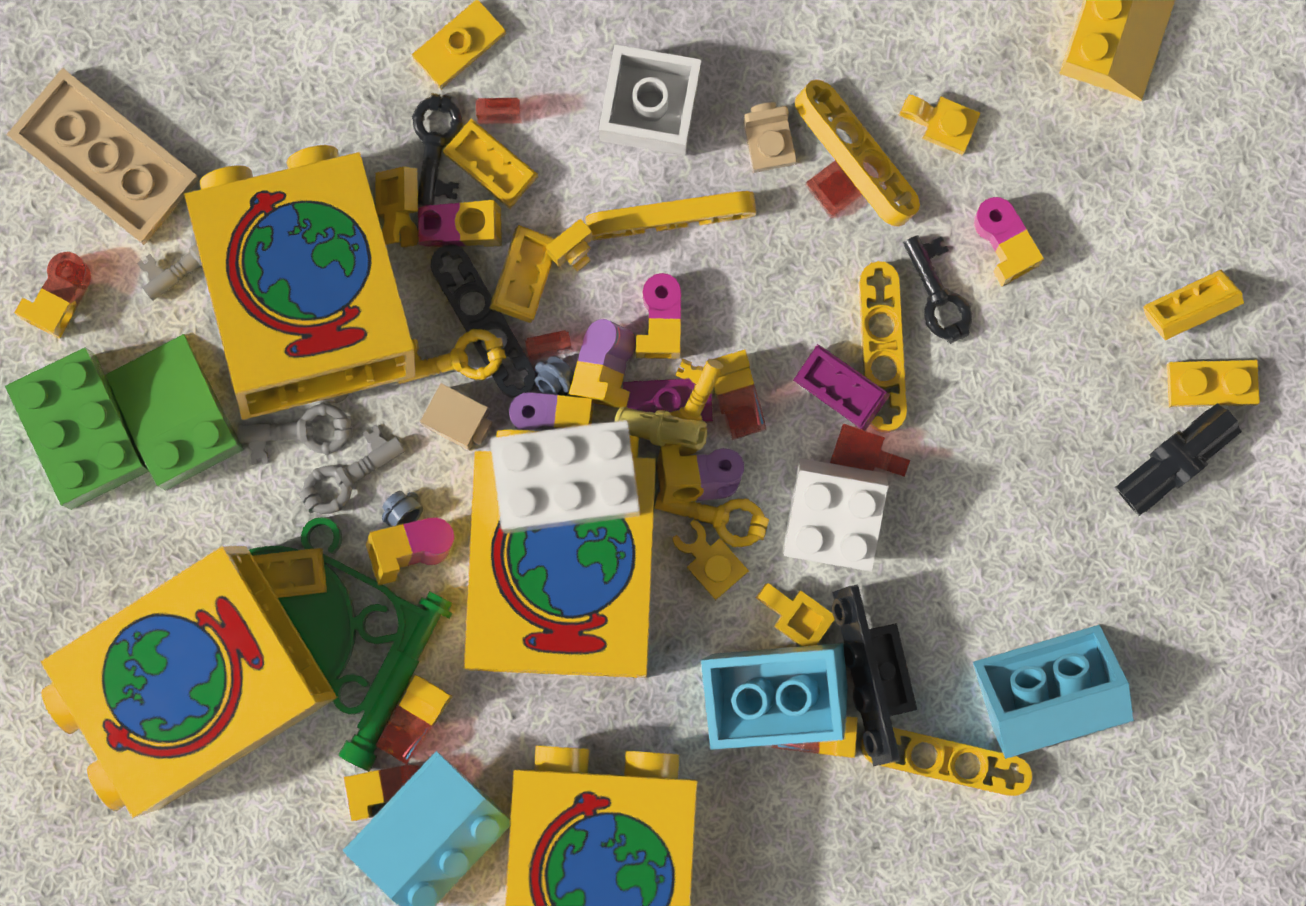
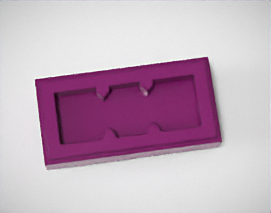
(841, 387)
(663, 395)

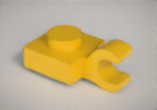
(946, 123)
(395, 199)
(572, 246)
(800, 619)

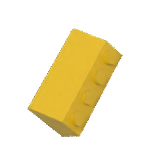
(1117, 44)

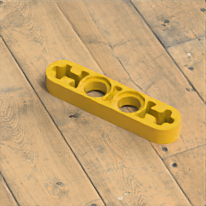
(852, 156)
(671, 214)
(890, 346)
(946, 756)

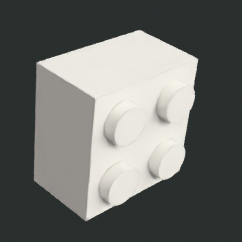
(649, 100)
(835, 514)

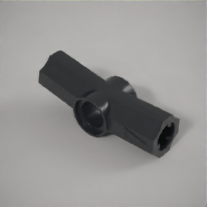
(1178, 459)

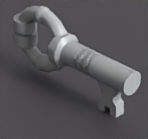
(163, 280)
(302, 430)
(347, 477)

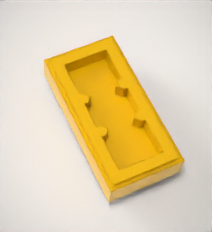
(459, 44)
(490, 163)
(523, 275)
(1193, 304)
(294, 572)

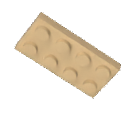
(103, 156)

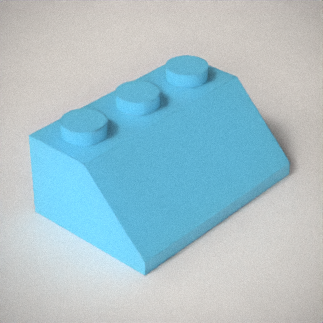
(1054, 691)
(775, 696)
(428, 835)

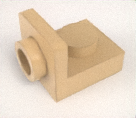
(769, 137)

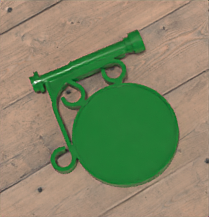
(329, 631)

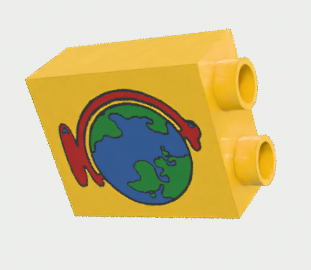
(300, 281)
(562, 593)
(184, 682)
(600, 835)

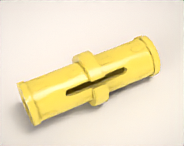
(663, 428)

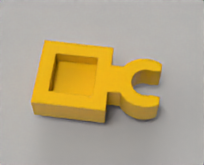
(714, 565)

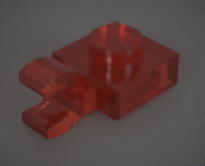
(863, 451)

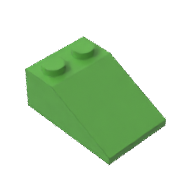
(173, 413)

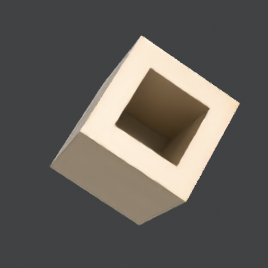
(457, 417)

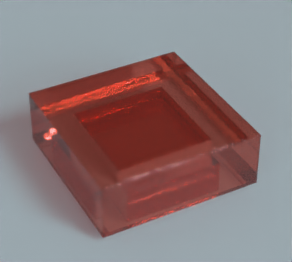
(498, 110)
(833, 189)
(548, 345)

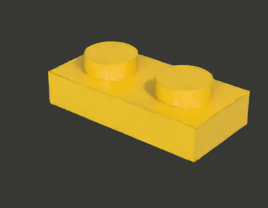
(1213, 383)

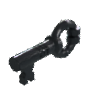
(434, 142)
(937, 295)

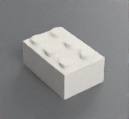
(564, 477)

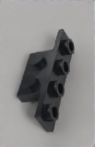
(877, 674)

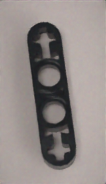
(485, 320)

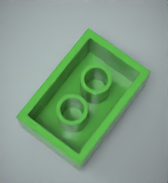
(77, 428)

